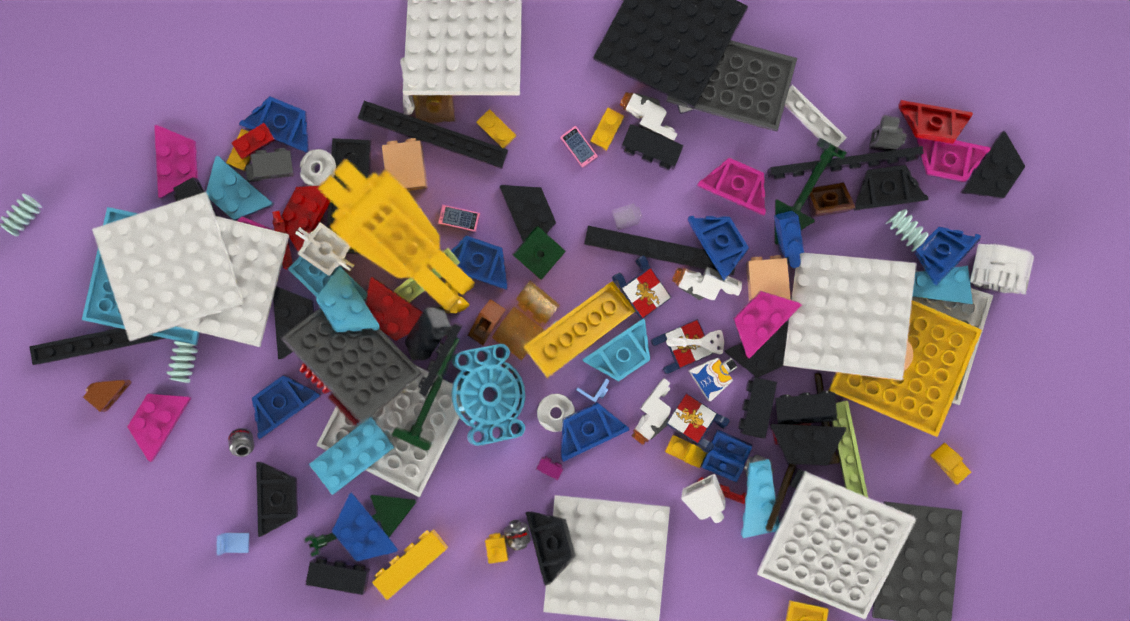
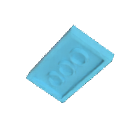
(316, 279)
(351, 455)

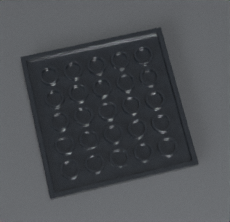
(671, 43)

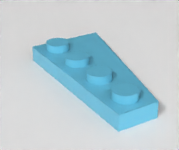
(952, 288)
(758, 500)

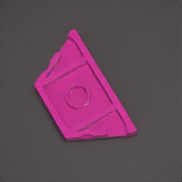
(174, 160)
(951, 160)
(737, 184)
(762, 319)
(155, 421)

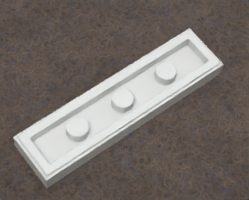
(813, 118)

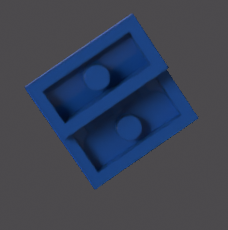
(727, 456)

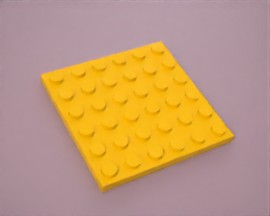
(929, 384)

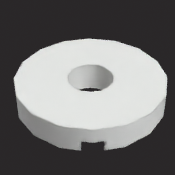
(308, 164)
(544, 409)

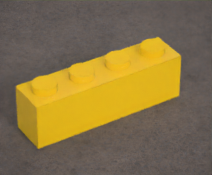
(409, 564)

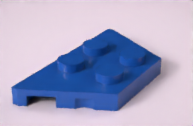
(283, 120)
(720, 241)
(944, 251)
(481, 261)
(279, 403)
(588, 429)
(360, 532)

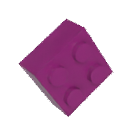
(550, 468)

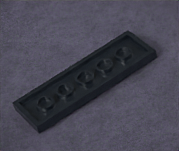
(359, 155)

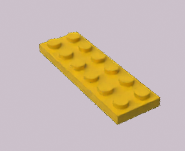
(579, 329)

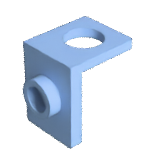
(600, 393)
(232, 543)

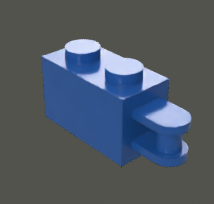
(789, 237)

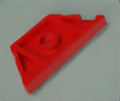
(934, 121)
(304, 211)
(391, 310)

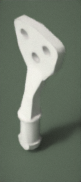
(408, 104)
(705, 342)

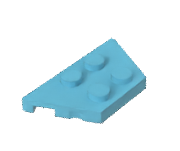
(233, 192)
(344, 305)
(622, 353)

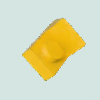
(685, 451)
(950, 463)

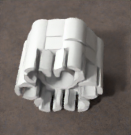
(1002, 267)

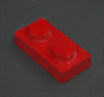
(253, 141)

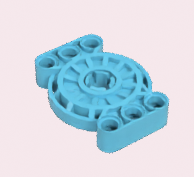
(471, 400)

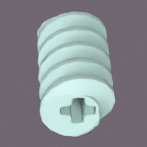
(20, 215)
(908, 229)
(182, 363)

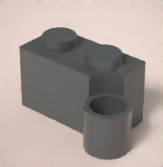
(887, 135)
(269, 165)

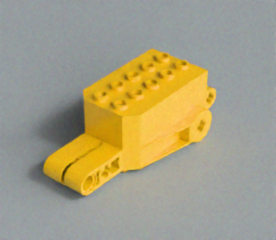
(392, 231)

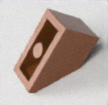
(486, 322)
(105, 394)

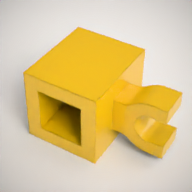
(496, 548)

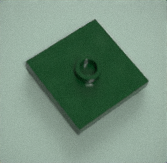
(539, 252)

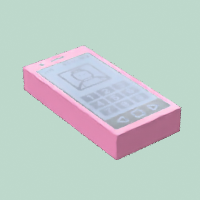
(579, 147)
(459, 218)

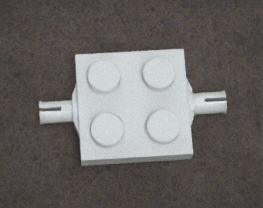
(324, 249)

